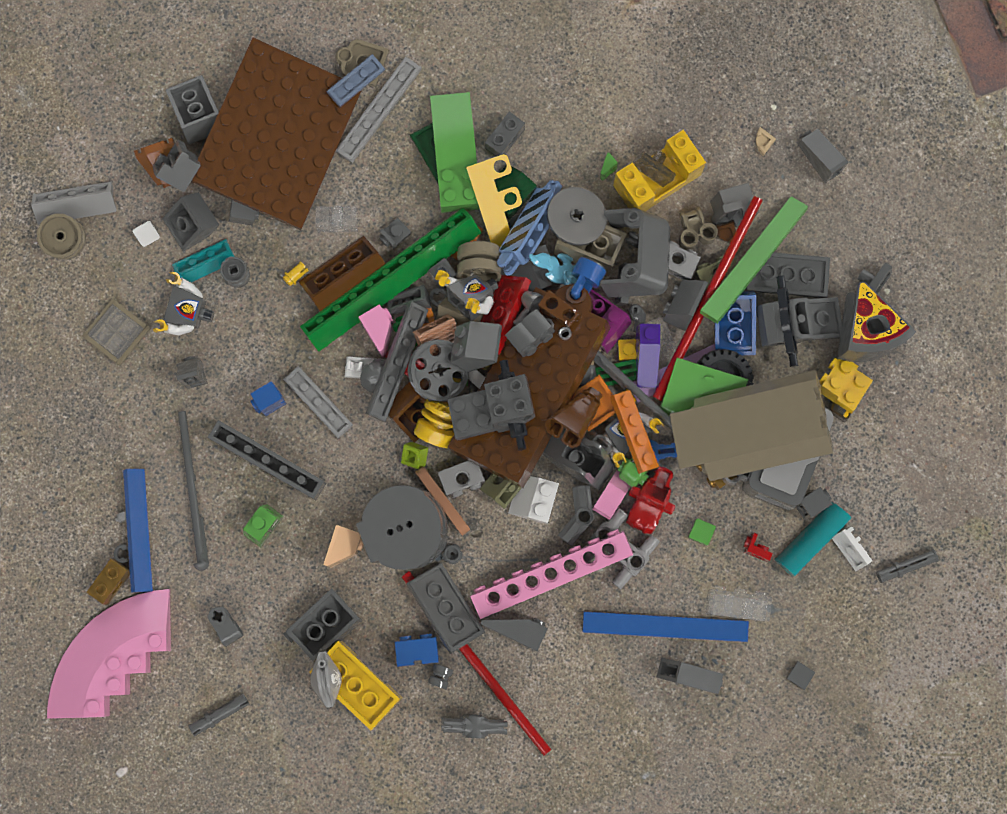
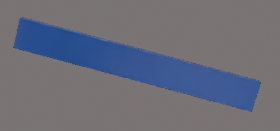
(665, 626)

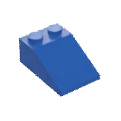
(738, 326)

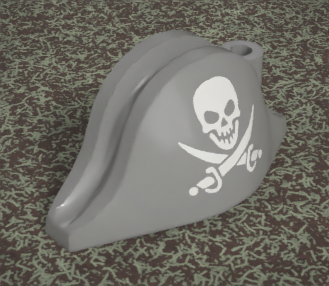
(325, 679)

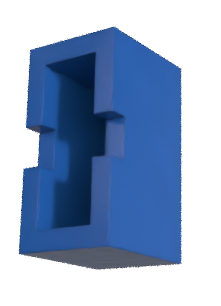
(267, 399)
(420, 649)

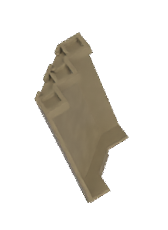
(753, 427)

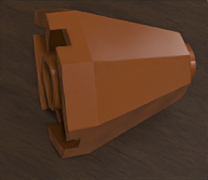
(150, 154)

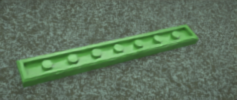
(753, 260)

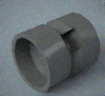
(235, 272)

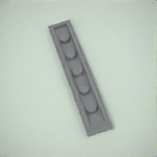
(378, 109)

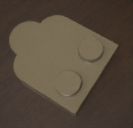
(356, 53)

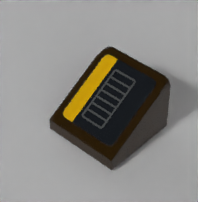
(839, 412)

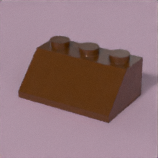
(408, 407)

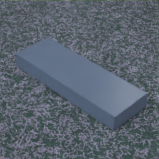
(356, 80)

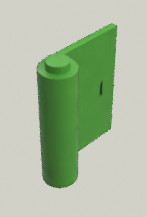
(695, 381)

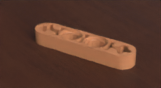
(448, 508)

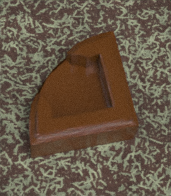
(726, 232)

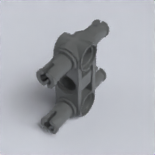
(473, 726)

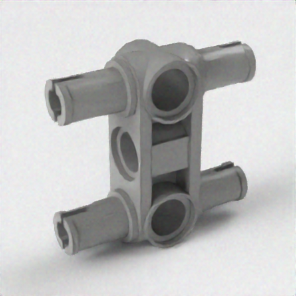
(642, 552)

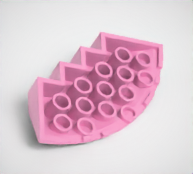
(107, 653)

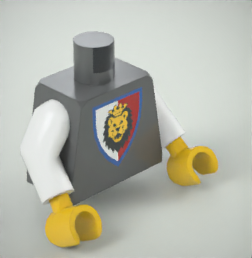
(468, 294)
(184, 308)
(615, 436)

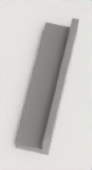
(75, 202)

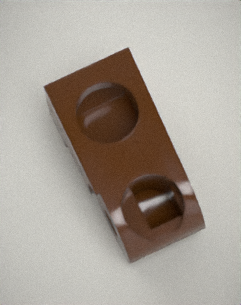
(558, 309)

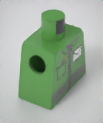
(262, 524)

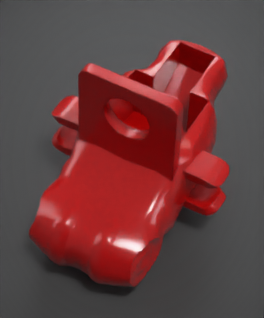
(651, 501)

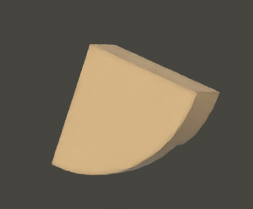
(764, 141)

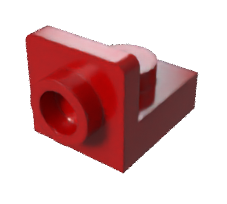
(759, 551)

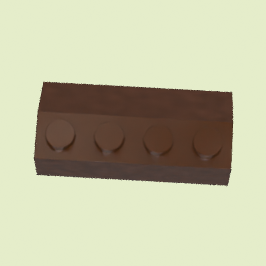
(341, 273)

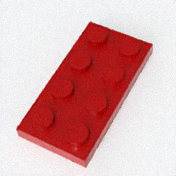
(506, 304)

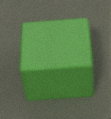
(701, 532)

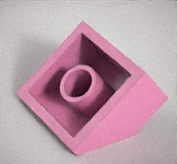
(378, 327)

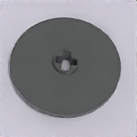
(578, 202)

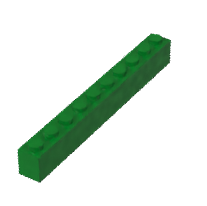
(390, 279)

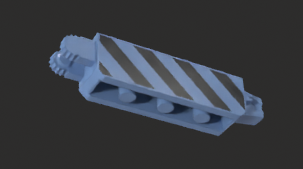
(528, 229)

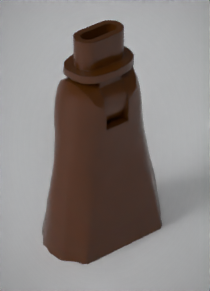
(574, 417)

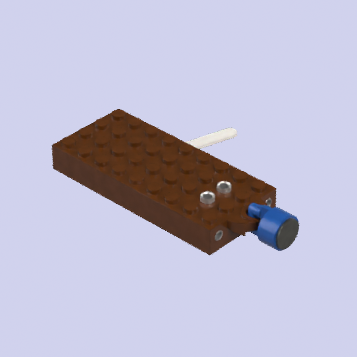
(552, 378)

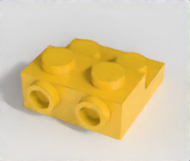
(844, 384)

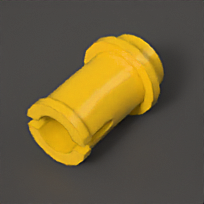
(295, 274)

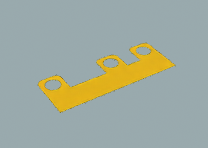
(490, 200)

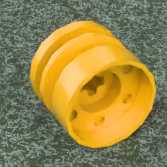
(437, 424)

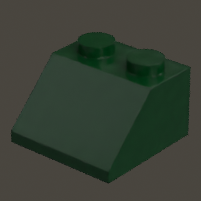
(521, 182)

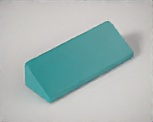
(203, 262)

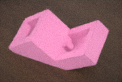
(611, 496)

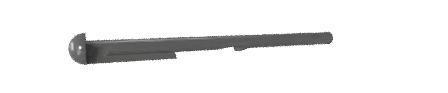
(625, 383)
(197, 522)

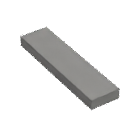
(318, 402)

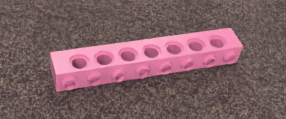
(486, 607)

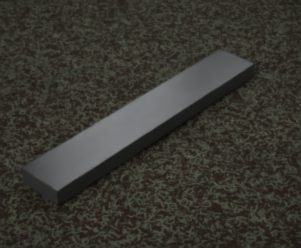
(396, 362)

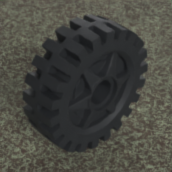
(728, 362)

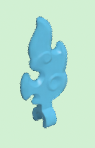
(557, 273)

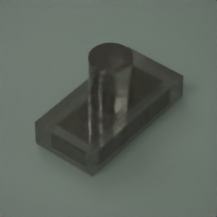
(654, 167)

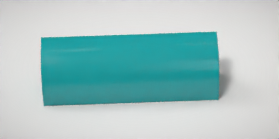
(812, 539)

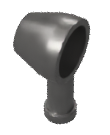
(530, 301)

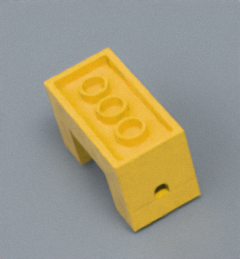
(642, 192)
(361, 688)

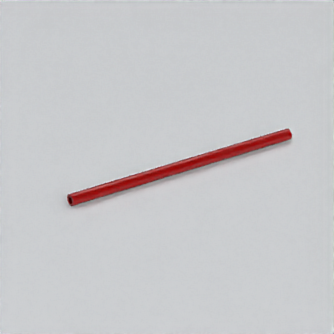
(712, 287)
(499, 692)

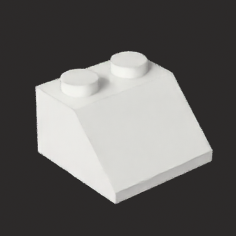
(535, 500)

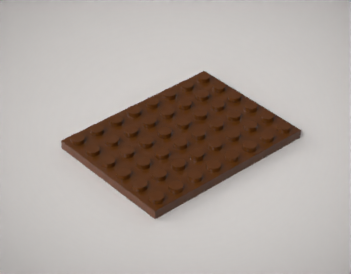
(274, 135)

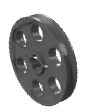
(434, 379)

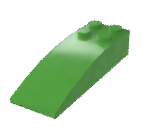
(454, 150)

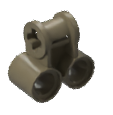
(694, 226)

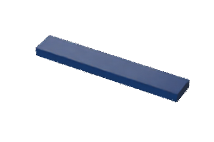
(137, 530)

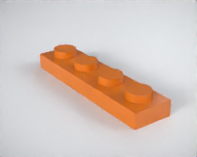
(634, 431)

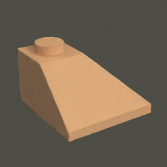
(343, 546)

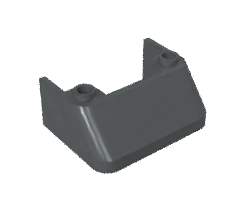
(652, 270)

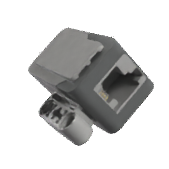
(783, 484)

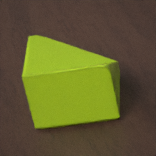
(414, 455)

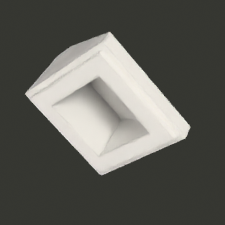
(146, 233)

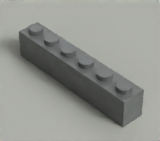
(267, 460)

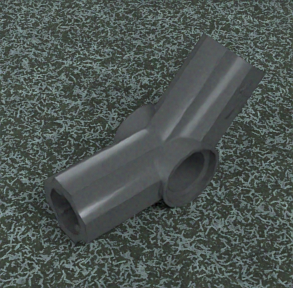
(575, 527)

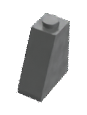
(822, 155)
(690, 675)

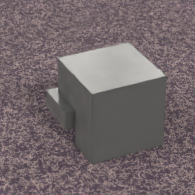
(177, 167)
(731, 204)

